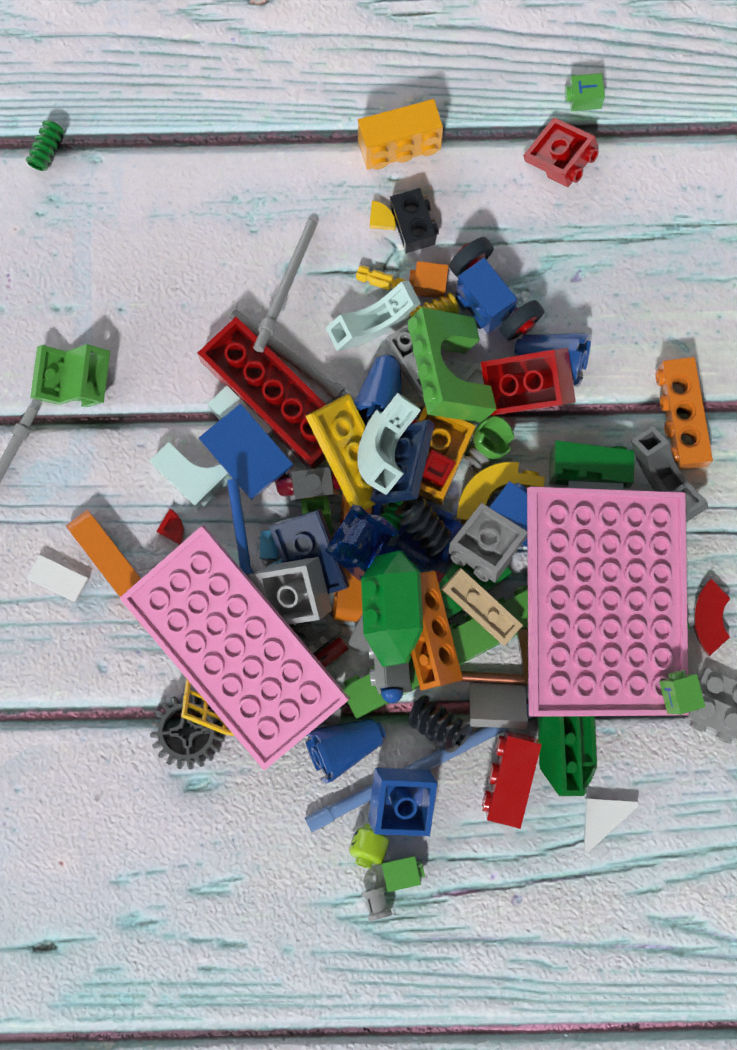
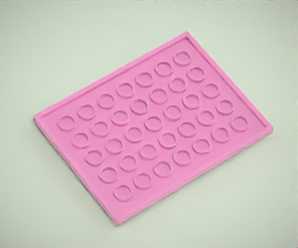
(605, 600)

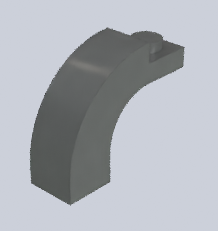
(661, 471)

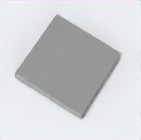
(497, 705)

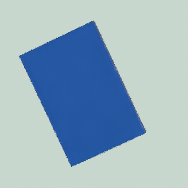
(246, 451)

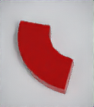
(708, 617)

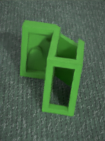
(70, 375)

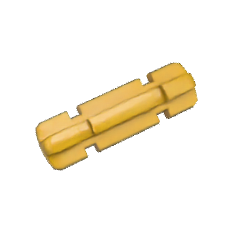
(377, 278)

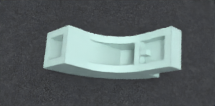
(374, 321)
(379, 443)

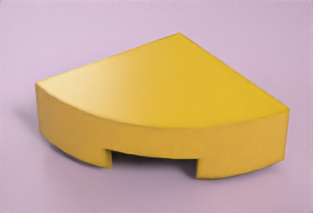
(381, 217)

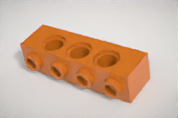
(684, 373)
(435, 651)

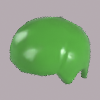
(493, 437)

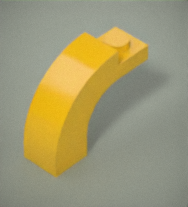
(491, 481)

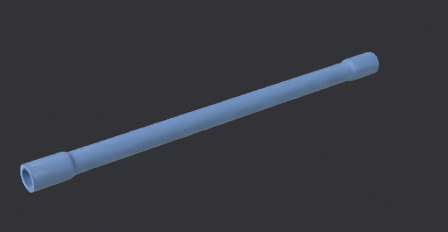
(330, 813)

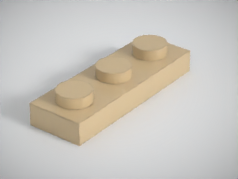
(481, 607)

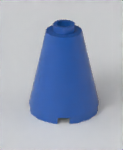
(577, 346)
(379, 387)
(343, 746)

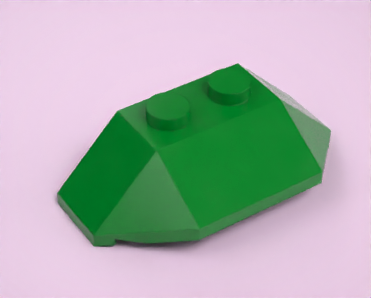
(392, 608)
(568, 752)

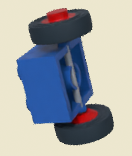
(488, 296)

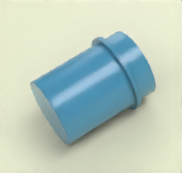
(268, 548)

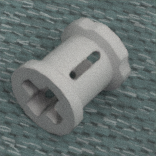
(376, 903)

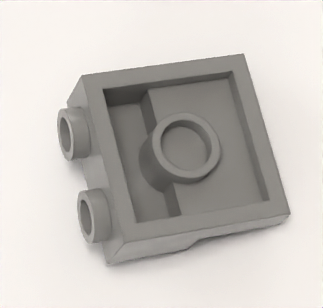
(486, 543)
(720, 706)

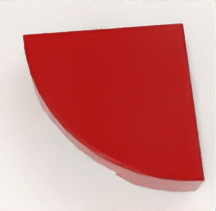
(172, 527)

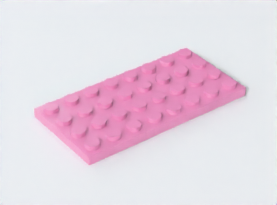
(234, 647)

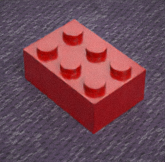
(530, 381)
(511, 778)

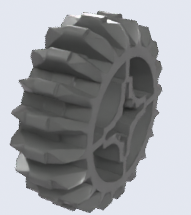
(189, 745)

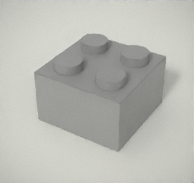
(296, 590)

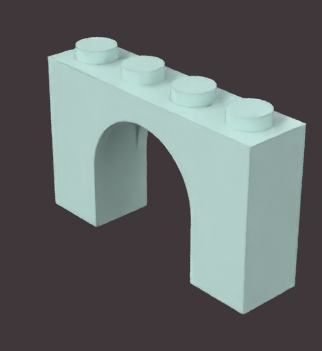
(195, 482)

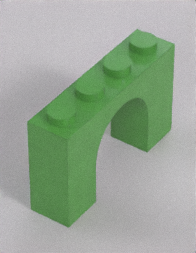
(442, 390)

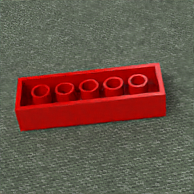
(266, 388)

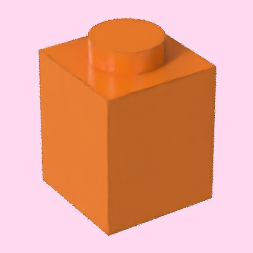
(429, 279)

